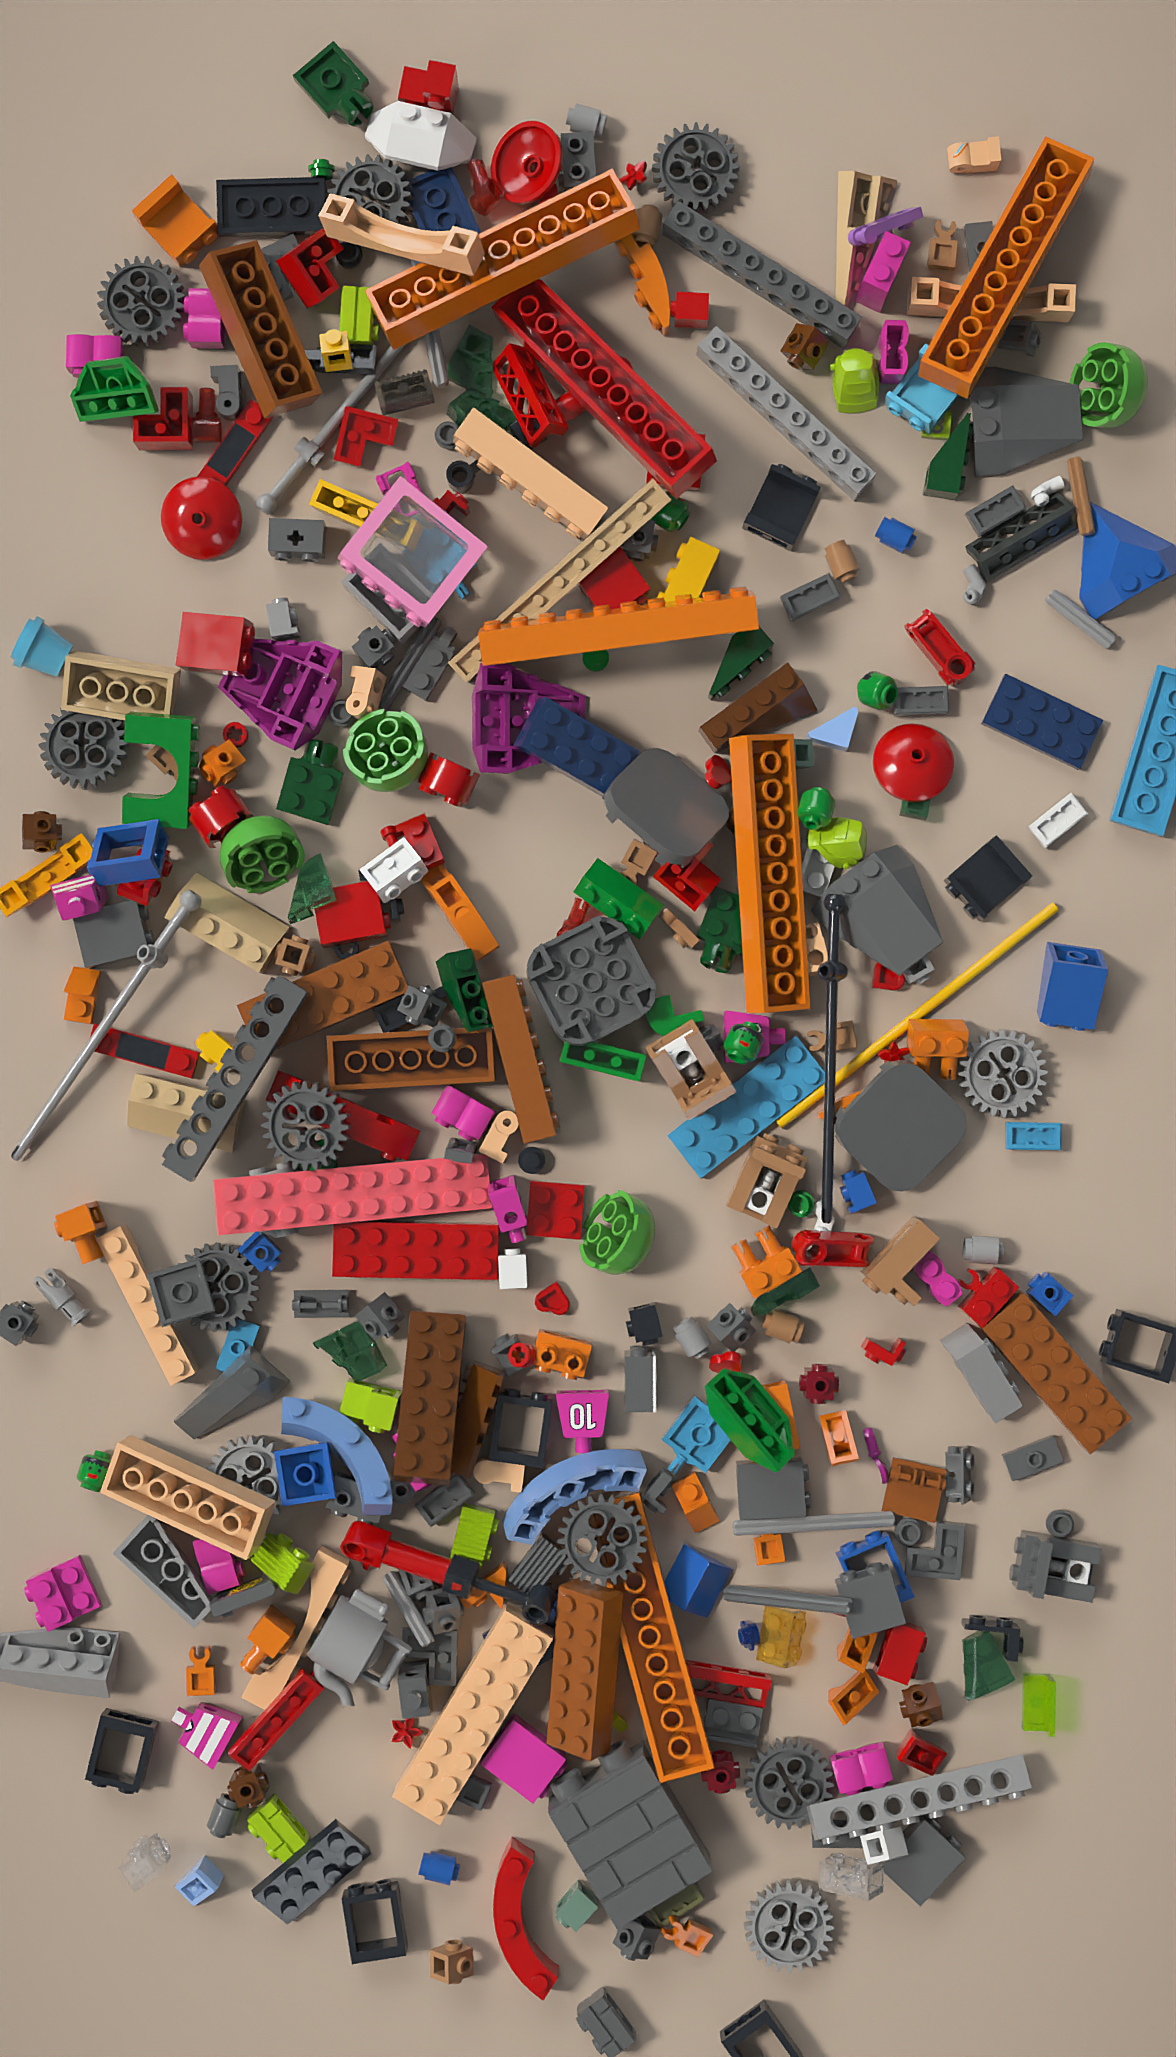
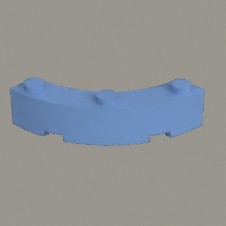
(348, 1443)
(568, 1483)

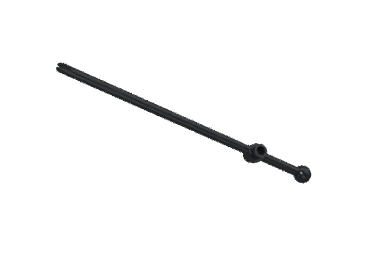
(832, 972)

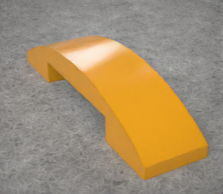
(36, 882)

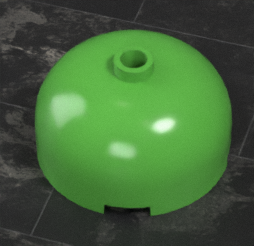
(1121, 380)
(386, 750)
(256, 841)
(627, 1242)

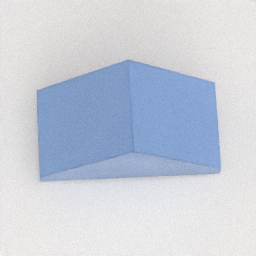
(835, 732)
(200, 1881)

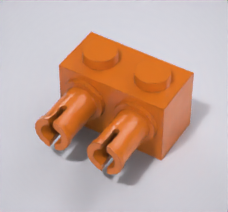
(938, 1039)
(80, 1227)
(771, 1270)
(561, 1354)
(270, 1635)

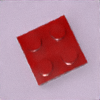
(555, 1210)

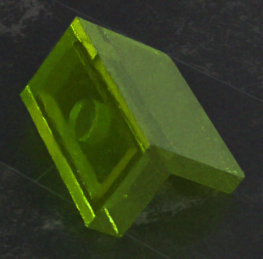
(1038, 1703)

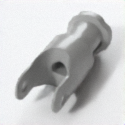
(62, 1297)

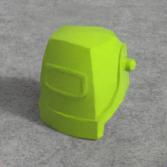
(855, 381)
(840, 842)

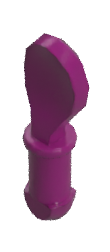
(874, 1451)

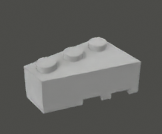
(982, 1372)

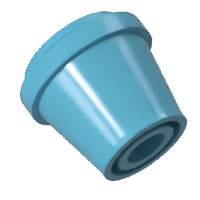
(40, 648)

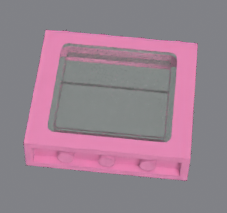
(411, 552)

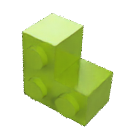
(370, 1403)

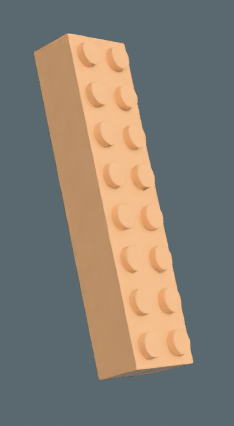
(473, 1714)

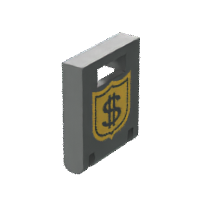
(242, 1595)

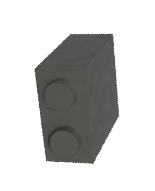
(113, 933)
(772, 1494)
(929, 1859)

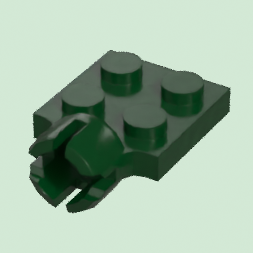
(335, 85)
(312, 783)
(721, 930)

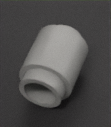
(586, 119)
(983, 1249)
(692, 1337)

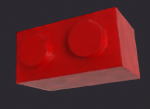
(899, 1653)

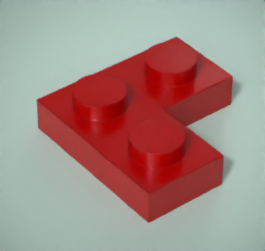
(358, 428)

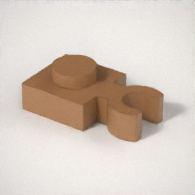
(941, 249)
(163, 760)
(638, 860)
(683, 935)
(845, 1037)

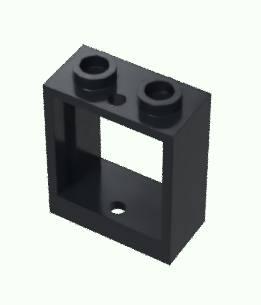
(1167, 1355)
(518, 1456)
(129, 1724)
(381, 1948)
(752, 2021)

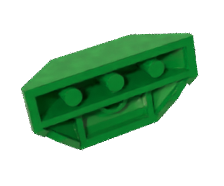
(112, 390)
(750, 1418)

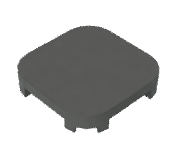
(666, 806)
(590, 981)
(900, 1125)

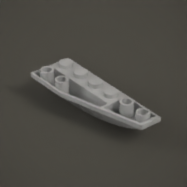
(61, 1660)

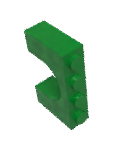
(178, 737)

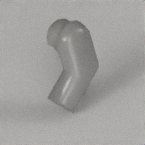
(976, 585)

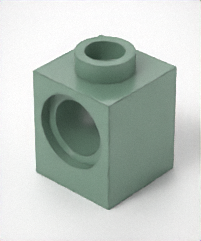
(576, 1906)

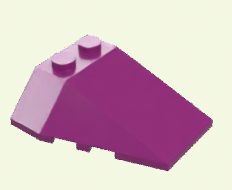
(287, 688)
(500, 709)

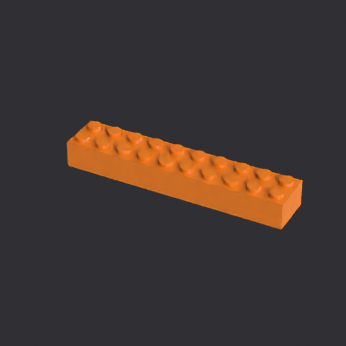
(513, 257)
(1006, 267)
(618, 627)
(769, 873)
(656, 1656)

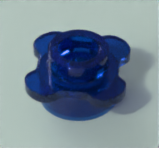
(748, 1635)

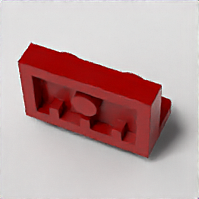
(144, 890)

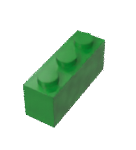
(618, 898)
(605, 1060)

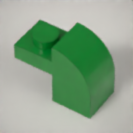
(662, 1017)

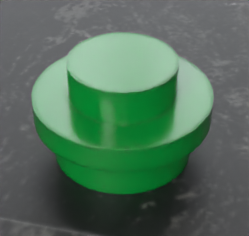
(321, 168)
(595, 660)
(801, 1203)

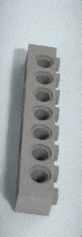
(785, 413)
(1011, 1768)

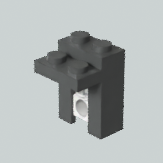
(1035, 1562)

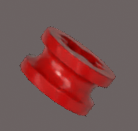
(244, 738)
(514, 1352)

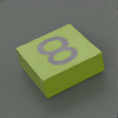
(942, 429)

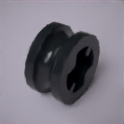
(345, 955)

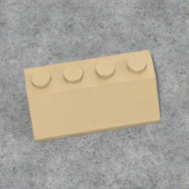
(117, 685)
(231, 924)
(162, 1106)

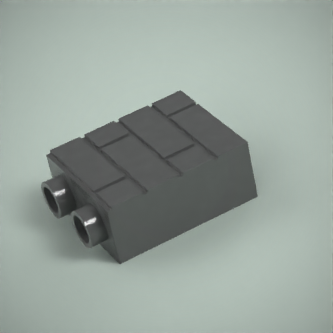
(627, 1832)

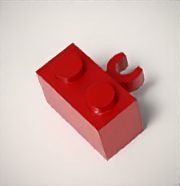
(986, 1295)

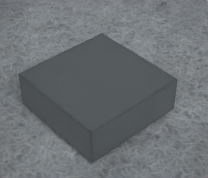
(475, 1792)

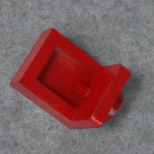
(450, 500)
(876, 1352)

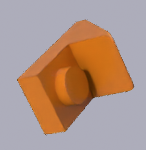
(82, 994)
(838, 1438)
(695, 1502)
(478, 1596)
(856, 1651)
(852, 1696)

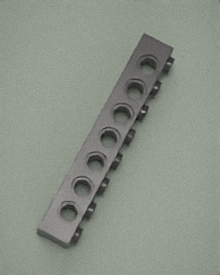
(760, 274)
(174, 1154)

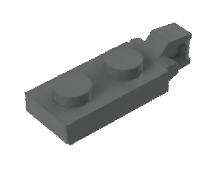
(431, 665)

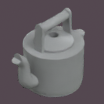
(352, 1644)

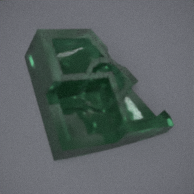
(472, 362)
(489, 407)
(311, 889)
(789, 1290)
(353, 1350)
(983, 1665)

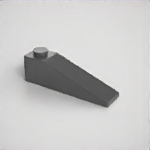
(238, 1390)

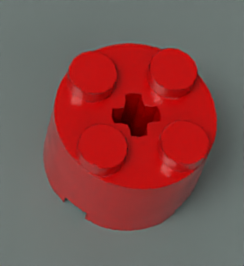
(448, 779)
(218, 814)

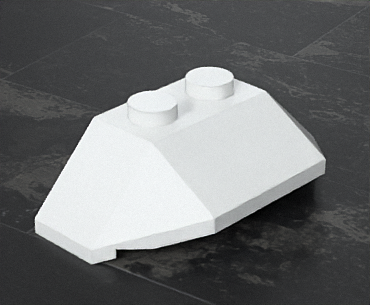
(420, 136)

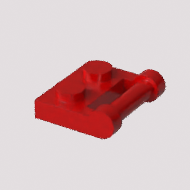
(419, 836)

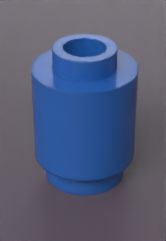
(896, 534)
(439, 1868)

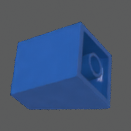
(1071, 986)

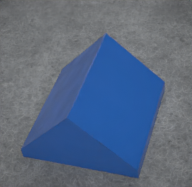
(305, 1474)
(696, 1581)

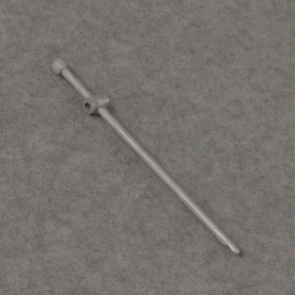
(310, 450)
(151, 957)

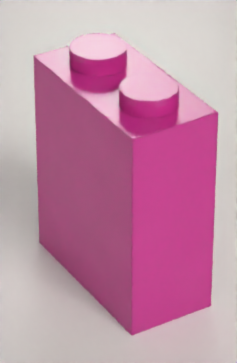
(882, 271)
(524, 1759)

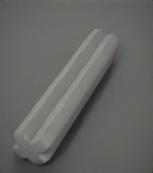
(1080, 619)
(408, 1609)

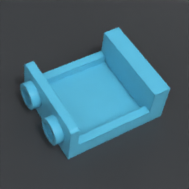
(920, 399)

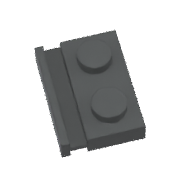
(732, 1722)

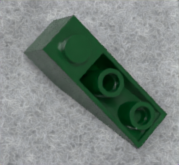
(945, 470)
(742, 653)
(464, 989)

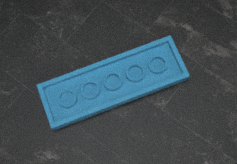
(1150, 771)
(758, 1101)

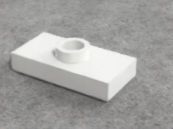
(1057, 820)

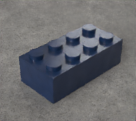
(574, 746)

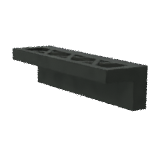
(1027, 538)

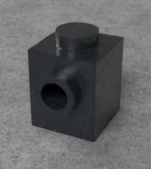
(644, 1324)

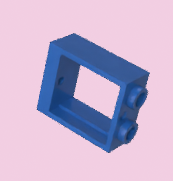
(128, 869)
(872, 1540)

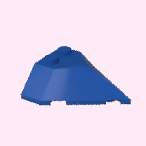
(1120, 562)

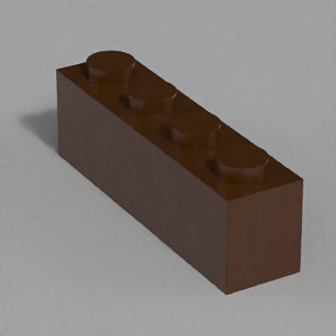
(766, 706)
(474, 1414)

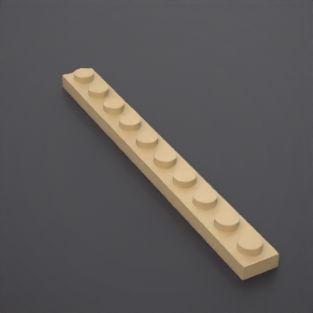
(572, 568)

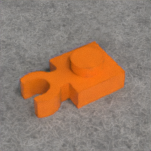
(768, 1549)
(200, 1677)
(688, 1937)

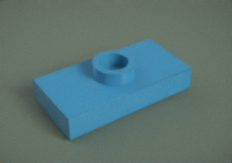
(1032, 1136)
(237, 1341)

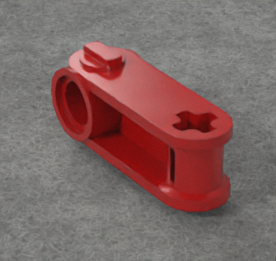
(939, 648)
(832, 1248)

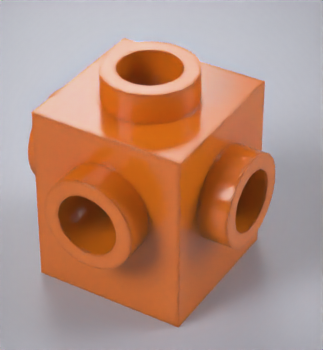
(221, 763)

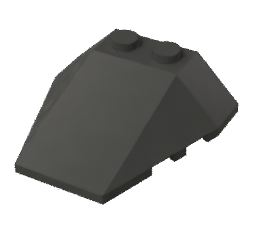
(1021, 419)
(884, 910)

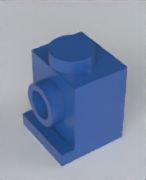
(856, 1190)
(257, 1241)
(1037, 1289)

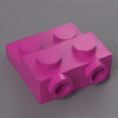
(62, 1593)

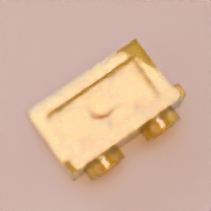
(781, 1637)

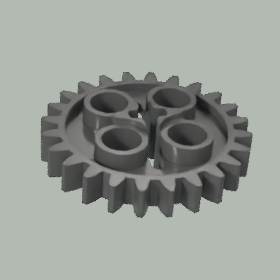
(709, 148)
(382, 178)
(157, 283)
(59, 747)
(305, 1101)
(236, 1300)
(624, 1551)
(767, 1794)

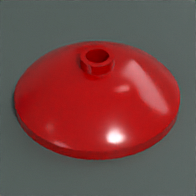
(518, 155)
(220, 515)
(910, 777)

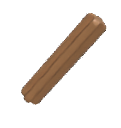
(1080, 496)

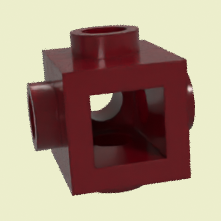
(817, 1373)
(722, 1763)

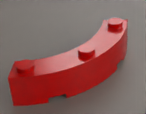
(369, 1128)
(520, 1951)

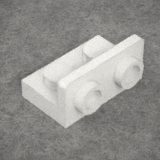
(394, 870)
(815, 871)

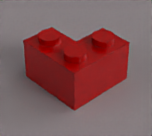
(430, 88)
(307, 270)
(171, 427)
(691, 883)

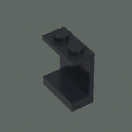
(782, 506)
(986, 878)

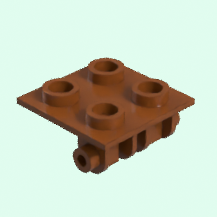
(914, 1490)

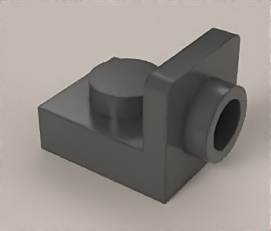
(1021, 336)
(501, 1351)
(658, 1486)
(417, 1586)

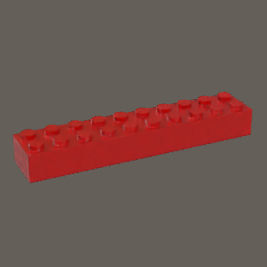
(605, 386)

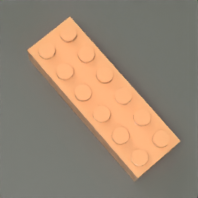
(528, 474)
(188, 1497)

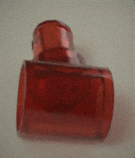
(487, 191)
(207, 424)
(576, 916)

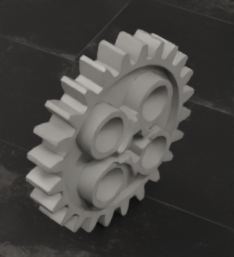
(981, 1086)
(238, 1459)
(765, 1920)

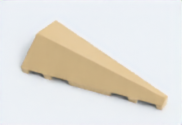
(859, 202)

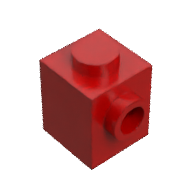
(690, 310)

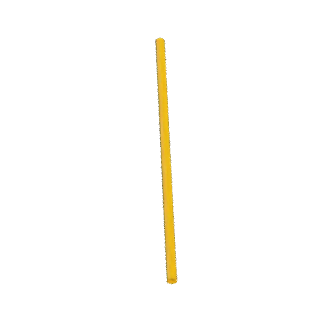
(921, 1012)

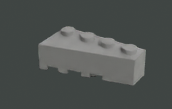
(164, 1568)

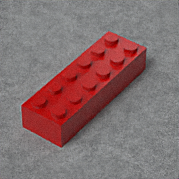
(416, 1250)

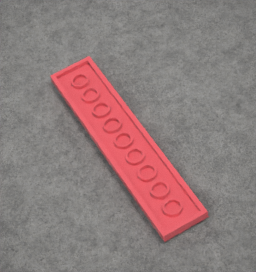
(350, 1194)

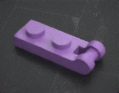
(871, 231)

